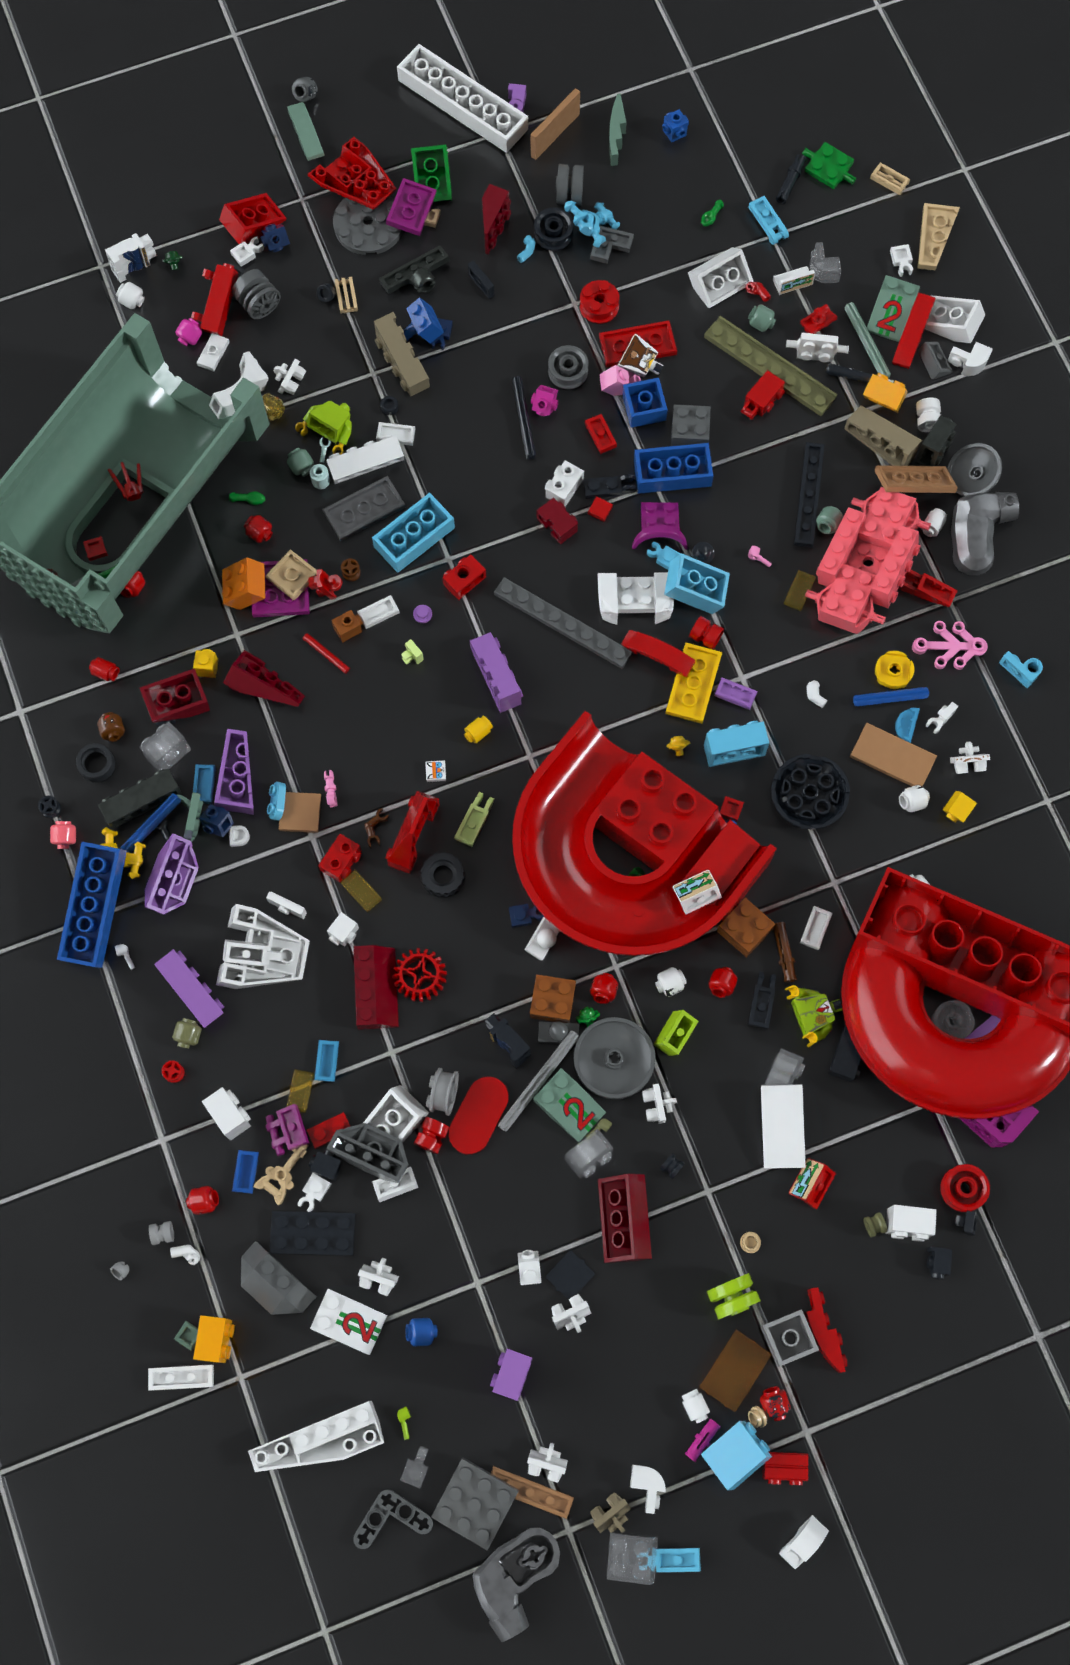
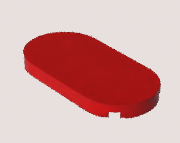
(478, 1115)

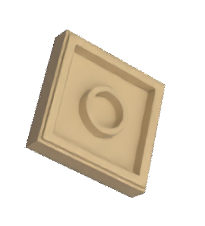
(291, 574)

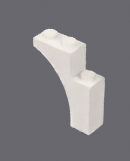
(250, 369)

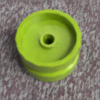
(733, 1296)

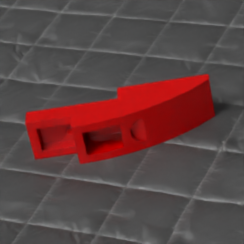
(826, 1340)

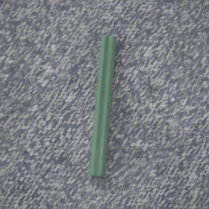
(866, 339)

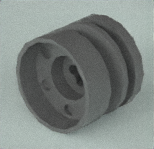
(256, 294)

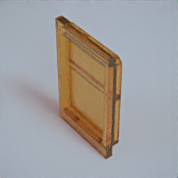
(735, 1370)

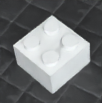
(225, 1112)
(911, 1222)

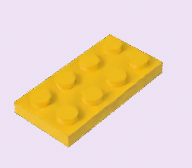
(692, 693)

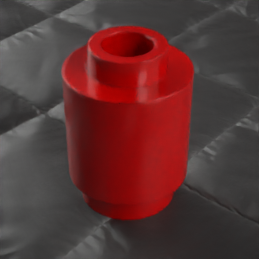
(104, 669)

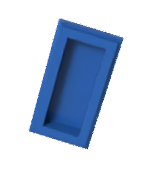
(245, 1171)

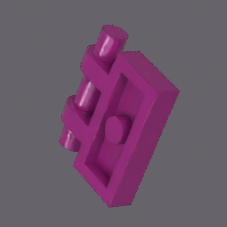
(292, 1128)

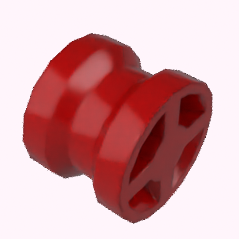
(169, 1070)

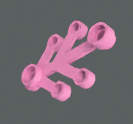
(953, 645)

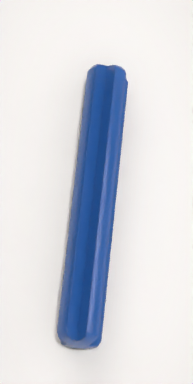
(891, 696)
(151, 823)

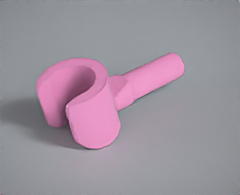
(754, 555)

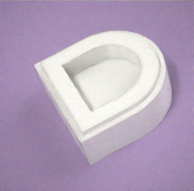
(238, 836)

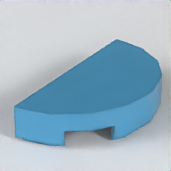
(906, 723)

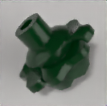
(172, 259)

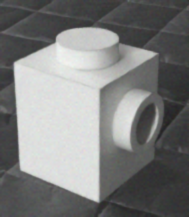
(342, 930)

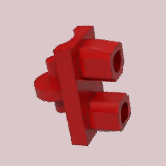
(818, 319)
(325, 584)

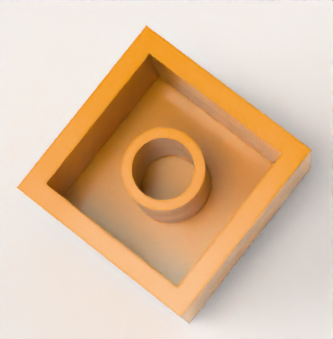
(885, 392)
(213, 1339)

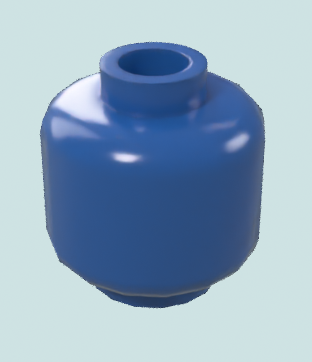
(421, 1331)

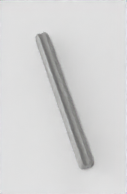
(538, 1081)

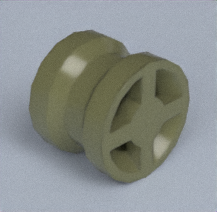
(875, 1224)

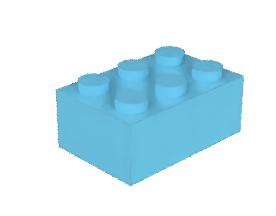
(697, 583)
(736, 743)

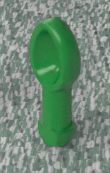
(710, 216)
(252, 498)

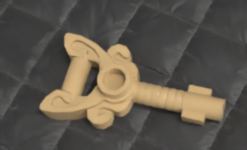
(281, 1175)

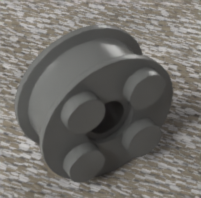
(568, 377)

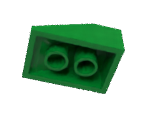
(433, 170)

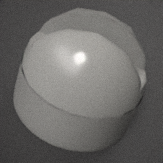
(120, 1270)

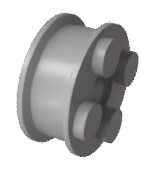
(443, 1091)

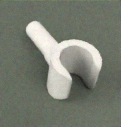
(123, 950)

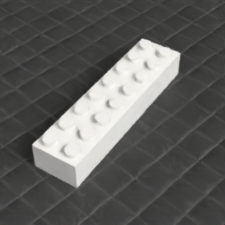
(462, 98)

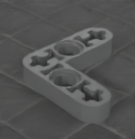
(385, 1511)

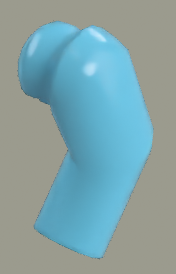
(528, 251)

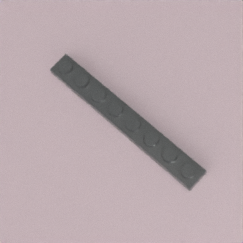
(563, 623)

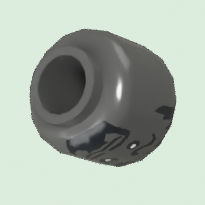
(304, 89)

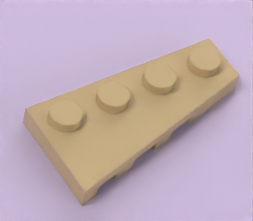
(935, 230)

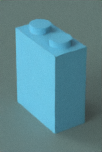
(736, 1455)

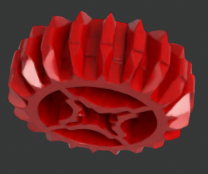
(423, 958)

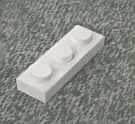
(180, 1377)

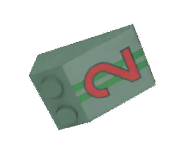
(892, 308)
(569, 1105)

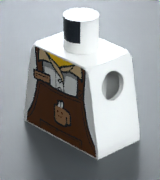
(640, 358)

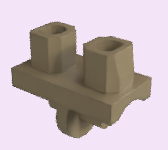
(614, 1517)

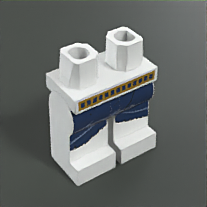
(130, 255)

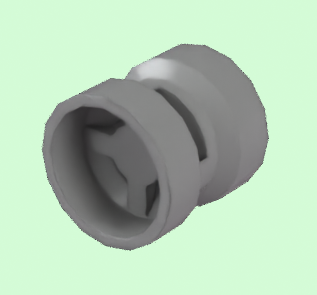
(161, 1233)

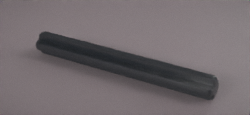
(524, 417)

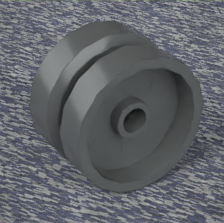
(569, 184)

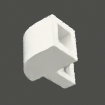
(971, 362)
(650, 1480)
(804, 1543)

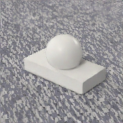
(542, 939)

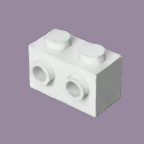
(564, 483)

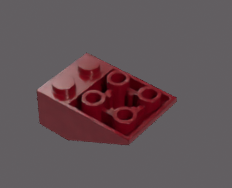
(495, 213)

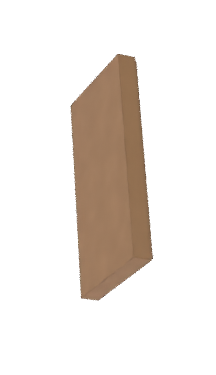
(555, 124)
(916, 479)
(893, 756)

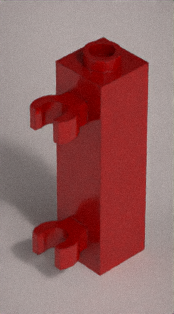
(218, 300)

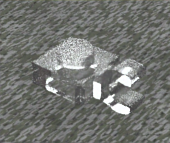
(415, 1470)

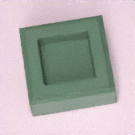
(187, 1335)

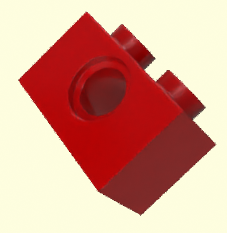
(461, 586)

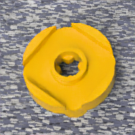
(902, 663)

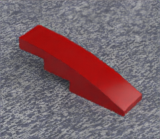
(913, 330)
(928, 588)

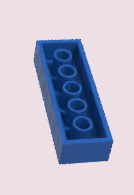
(91, 905)

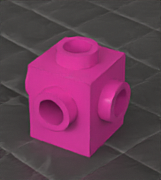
(544, 400)

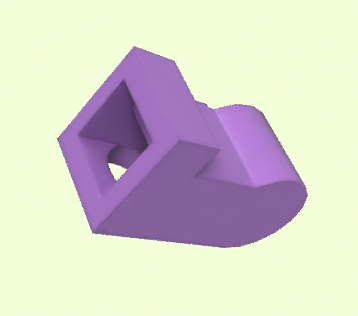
(517, 94)

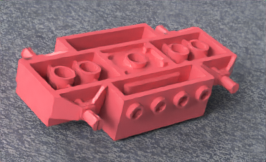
(878, 534)

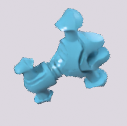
(589, 222)

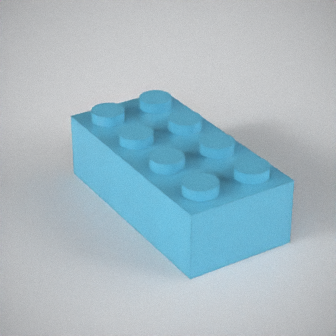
(413, 532)

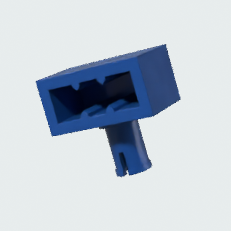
(423, 322)

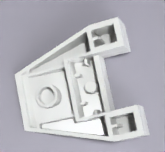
(264, 930)

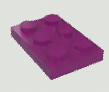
(411, 207)

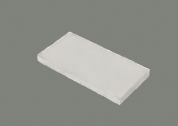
(783, 1126)

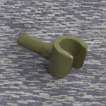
(604, 1124)

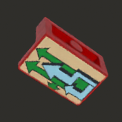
(812, 1183)

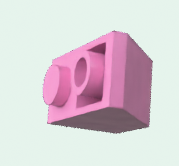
(614, 379)

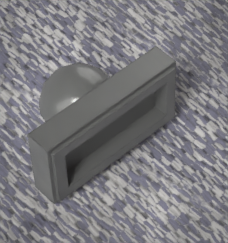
(555, 1031)

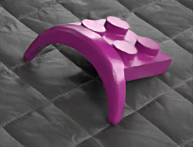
(659, 521)

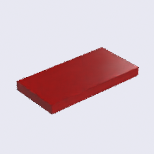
(657, 335)
(725, 856)

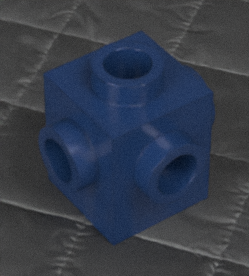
(280, 240)
(216, 820)

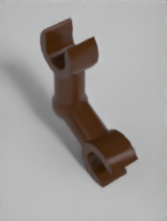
(373, 822)

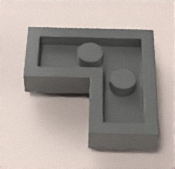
(615, 240)

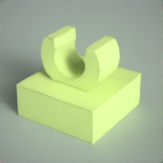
(412, 652)

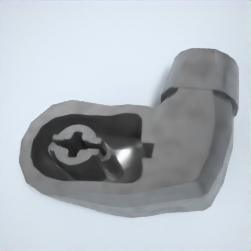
(974, 528)
(510, 1572)

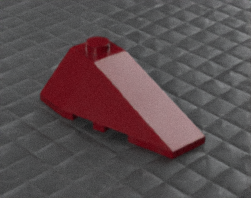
(252, 678)

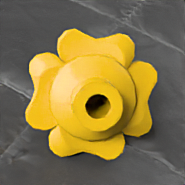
(678, 743)

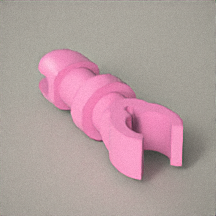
(330, 788)

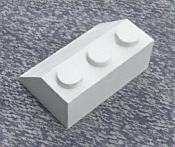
(721, 276)

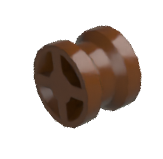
(350, 565)

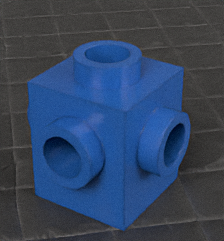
(675, 125)

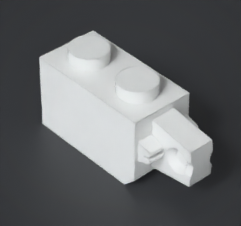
(248, 953)

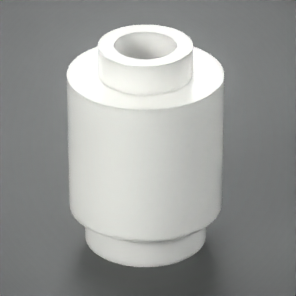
(937, 519)
(695, 1406)

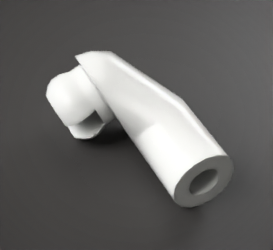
(187, 1252)

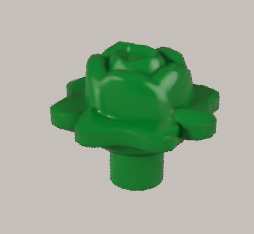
(587, 1016)

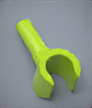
(403, 1414)

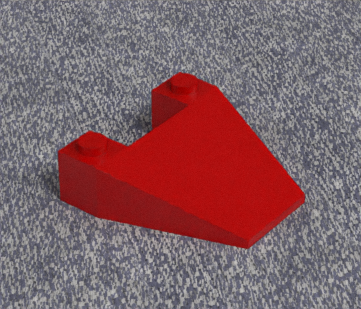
(404, 852)

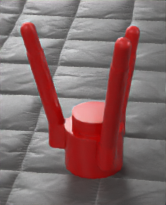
(132, 490)

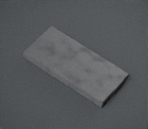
(364, 508)

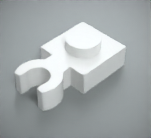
(245, 253)
(902, 257)
(315, 1189)

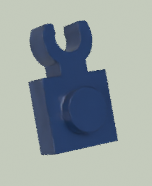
(447, 327)
(522, 915)

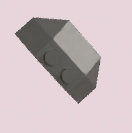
(371, 1151)
(272, 1283)

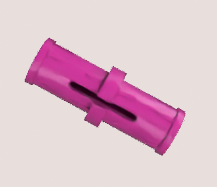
(711, 1427)

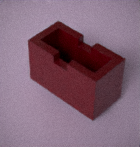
(554, 515)

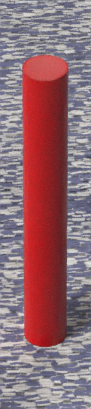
(326, 653)

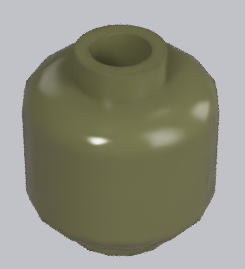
(187, 1033)

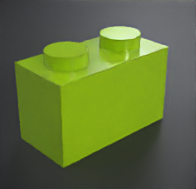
(675, 1032)

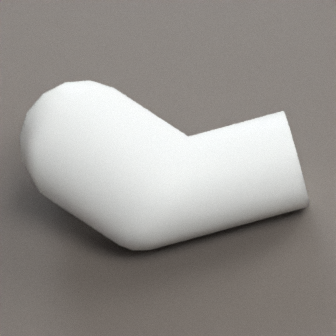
(813, 694)

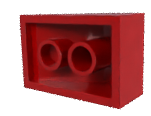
(249, 217)

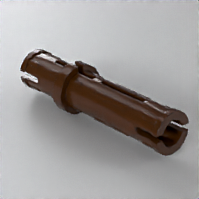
(786, 959)

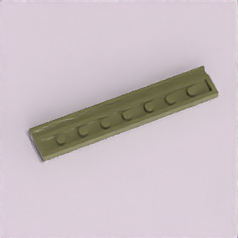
(761, 358)

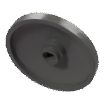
(614, 1058)

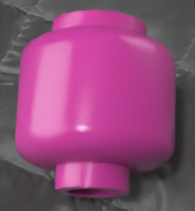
(188, 332)

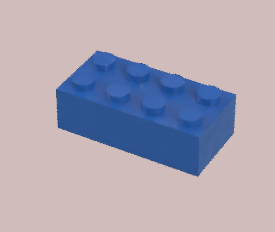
(673, 468)

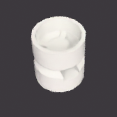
(928, 412)

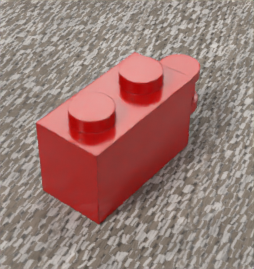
(762, 395)

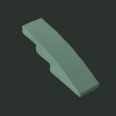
(617, 128)
(305, 131)

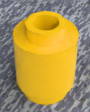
(478, 729)

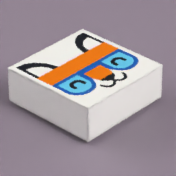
(435, 771)

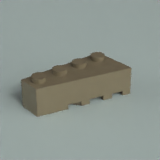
(400, 355)
(883, 437)

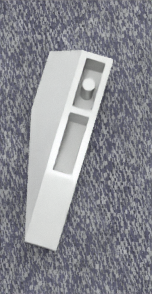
(323, 1441)

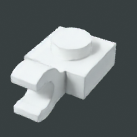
(945, 713)

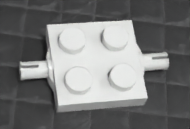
(817, 347)

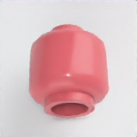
(63, 834)

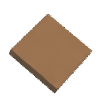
(301, 812)

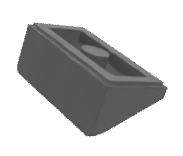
(934, 360)

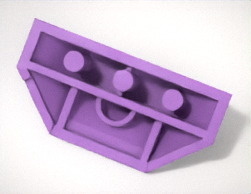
(171, 876)

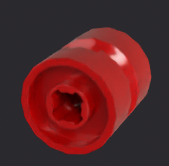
(706, 632)
(431, 1135)

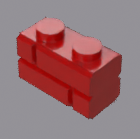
(786, 1467)

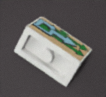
(794, 280)
(697, 891)

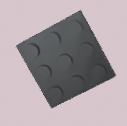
(475, 1503)

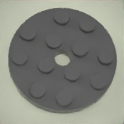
(363, 238)

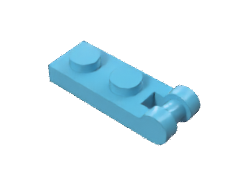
(768, 219)

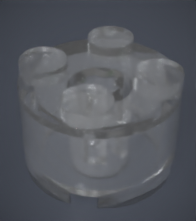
(959, 1013)

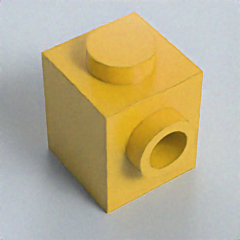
(205, 663)
(959, 807)

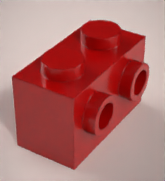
(340, 858)

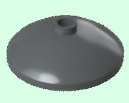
(972, 460)

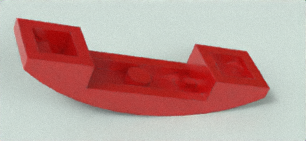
(659, 651)

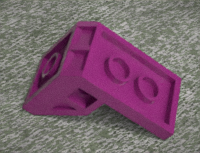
(1008, 1127)

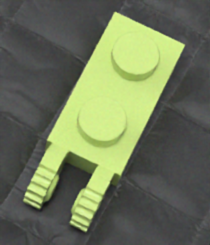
(473, 821)

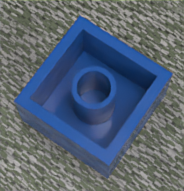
(644, 402)

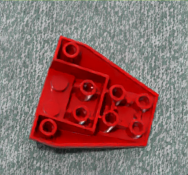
(355, 176)

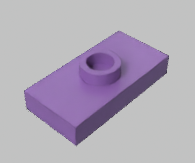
(735, 693)

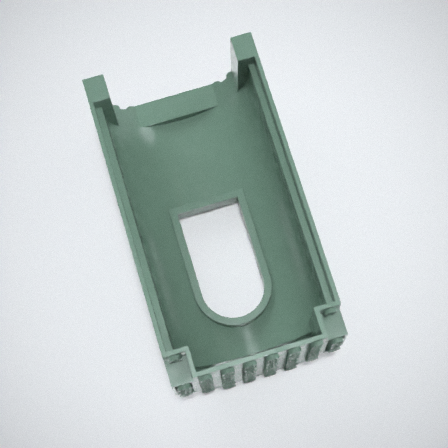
(117, 413)

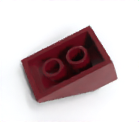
(175, 697)

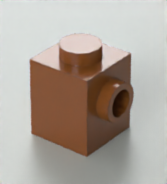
(347, 625)

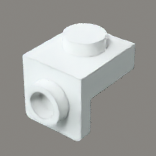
(529, 1267)

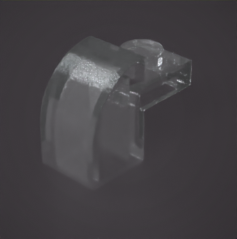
(826, 269)

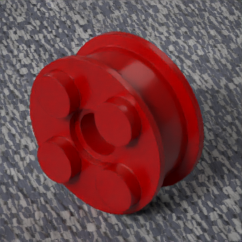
(598, 292)
(952, 1192)

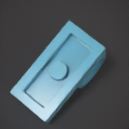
(1020, 671)

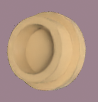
(750, 1242)
(757, 1417)

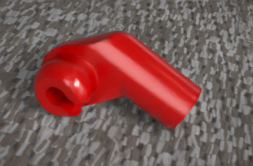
(758, 289)

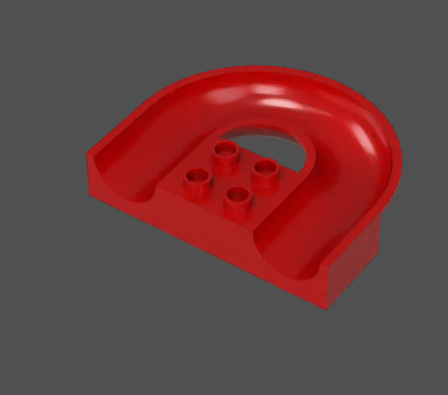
(645, 812)
(943, 942)

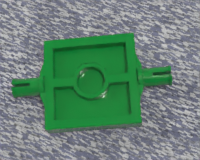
(829, 165)

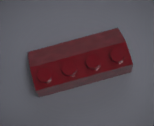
(375, 987)
(624, 1218)

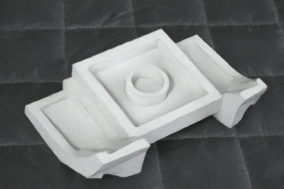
(634, 596)

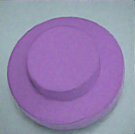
(422, 613)

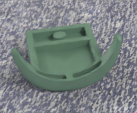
(193, 821)

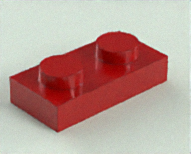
(600, 433)
(323, 1132)

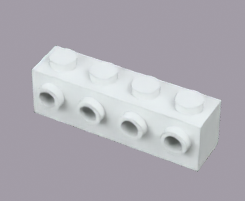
(365, 459)

